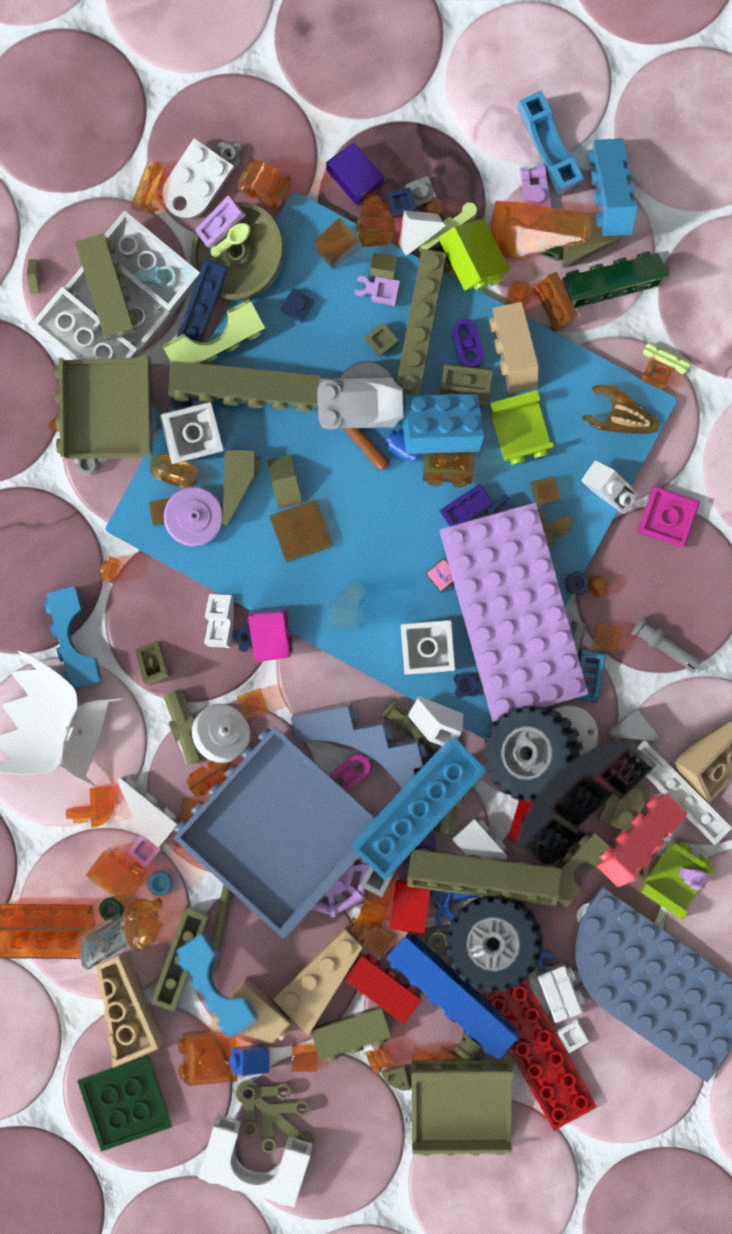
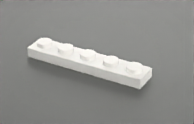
(698, 810)

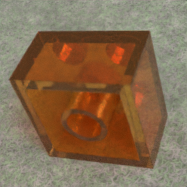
(117, 875)

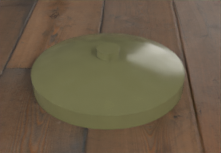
(252, 263)

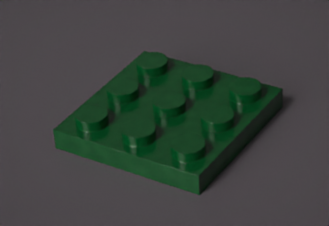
(124, 1103)

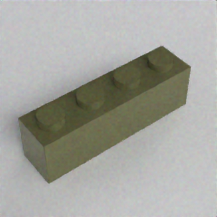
(106, 287)
(173, 975)

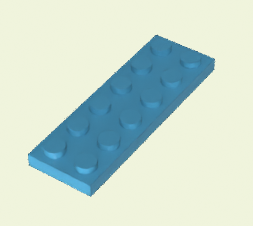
(418, 808)

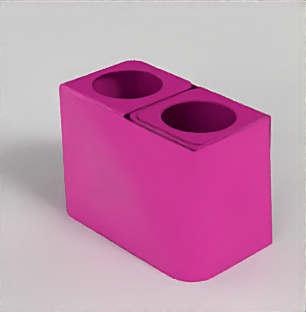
(270, 633)

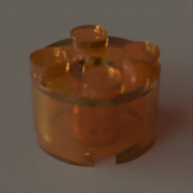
(265, 182)

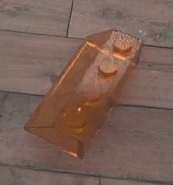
(43, 930)

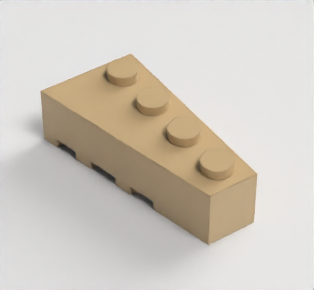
(317, 981)
(127, 1012)

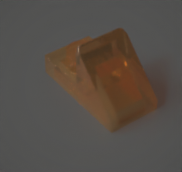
(375, 907)

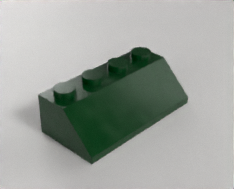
(615, 280)

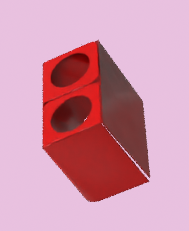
(409, 908)

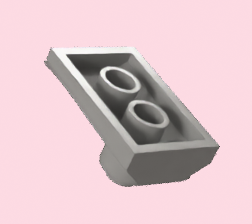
(359, 402)

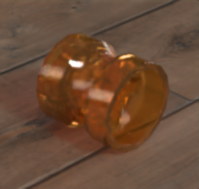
(515, 295)

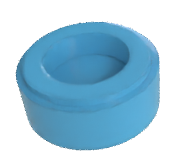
(160, 883)

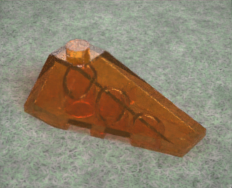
(533, 228)

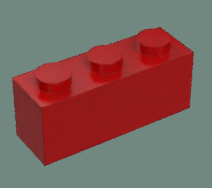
(383, 987)

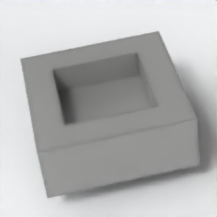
(421, 191)

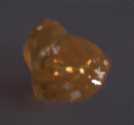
(142, 922)

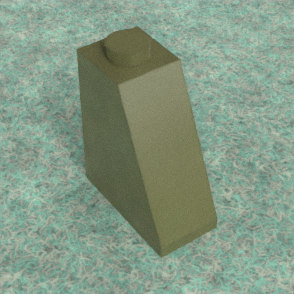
(595, 243)

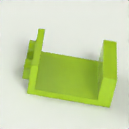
(520, 427)
(664, 883)

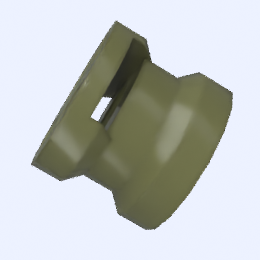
(467, 1048)

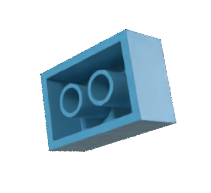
(442, 423)

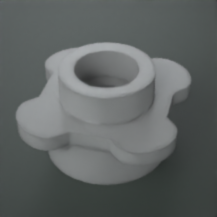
(233, 149)

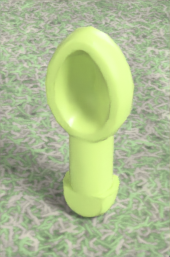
(235, 236)

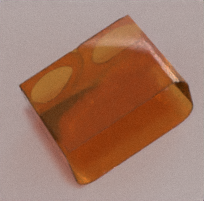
(336, 243)

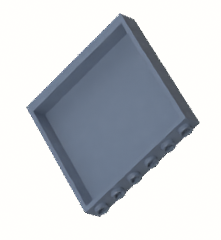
(276, 831)

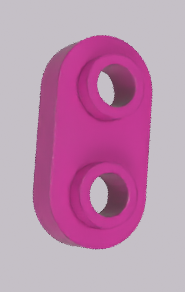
(348, 774)

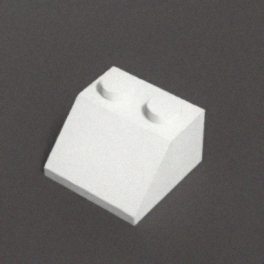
(191, 433)

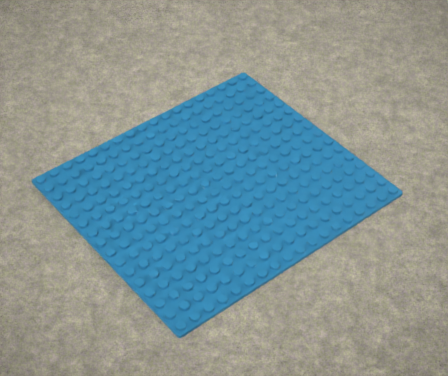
(388, 519)

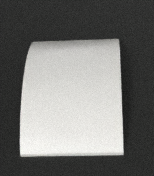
(71, 316)

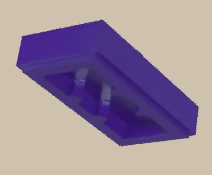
(466, 506)

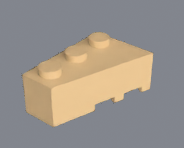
(515, 348)

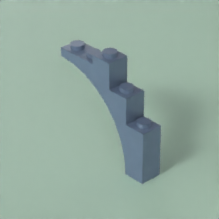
(339, 725)

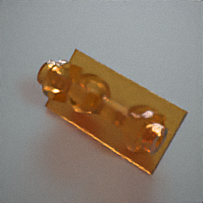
(201, 781)

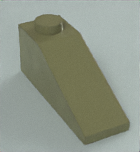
(238, 478)

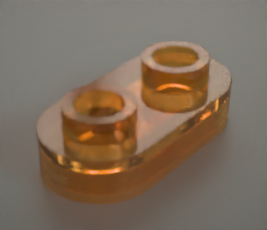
(173, 472)

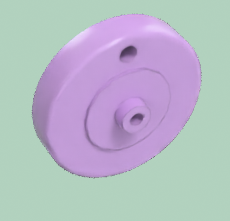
(193, 516)

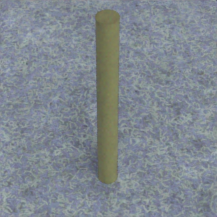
(220, 919)

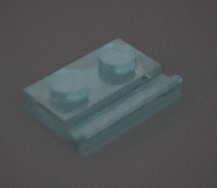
(102, 942)

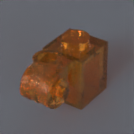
(375, 222)

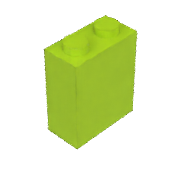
(474, 255)

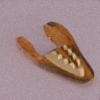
(625, 414)

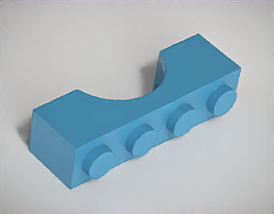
(542, 130)
(65, 607)
(200, 959)

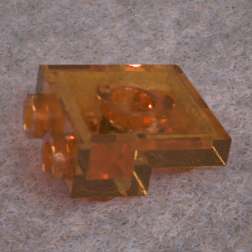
(449, 468)
(206, 1058)

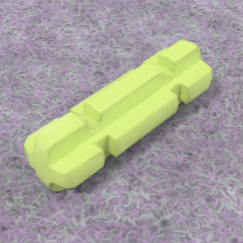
(666, 358)

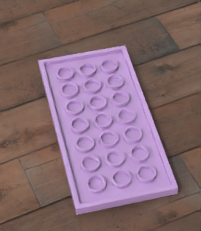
(513, 610)

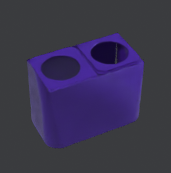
(354, 173)

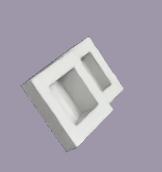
(221, 618)

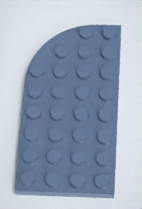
(654, 984)

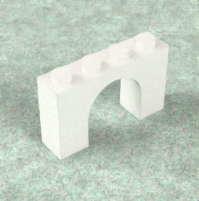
(278, 1184)

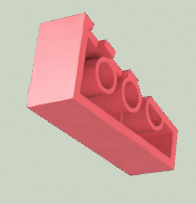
(643, 838)

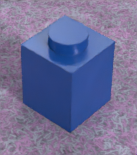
(250, 1060)

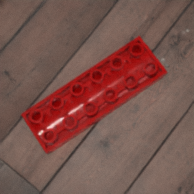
(543, 1057)

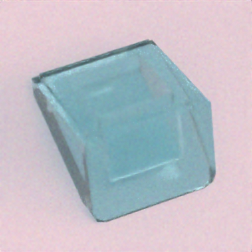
(152, 276)

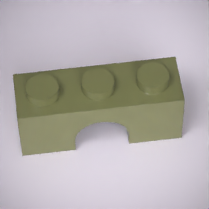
(588, 851)

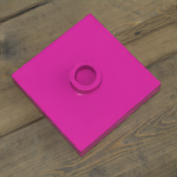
(668, 516)

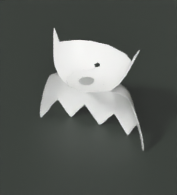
(42, 720)

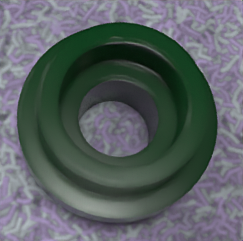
(104, 905)

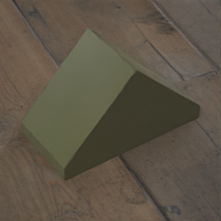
(284, 481)
(152, 663)

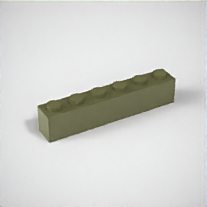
(420, 321)
(243, 386)
(484, 877)

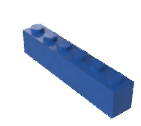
(453, 995)

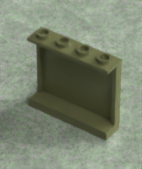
(104, 408)
(461, 1107)

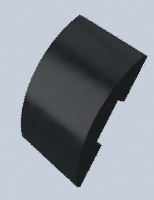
(576, 794)

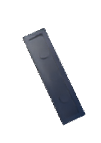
(203, 300)

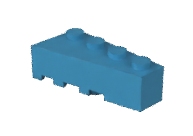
(613, 187)

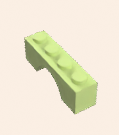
(241, 324)

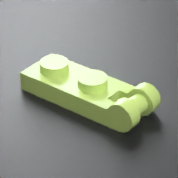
(468, 215)

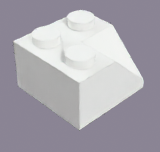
(427, 647)

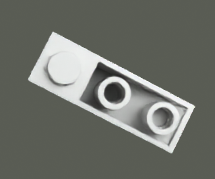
(149, 817)

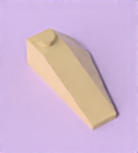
(708, 763)

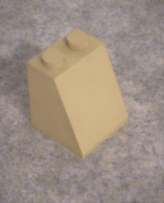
(274, 1020)

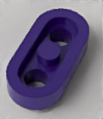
(467, 344)

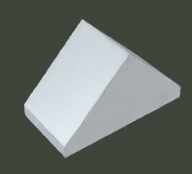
(417, 229)

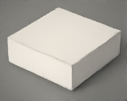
(572, 1036)

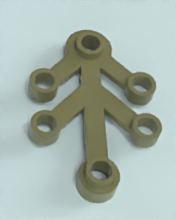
(270, 1112)

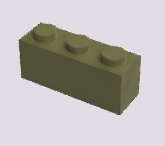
(351, 1033)

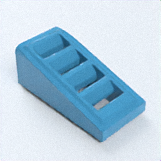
(599, 666)

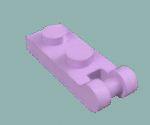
(538, 193)

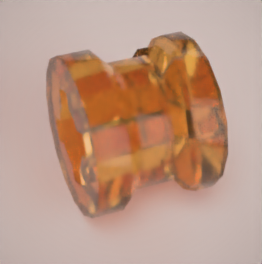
(377, 1060)

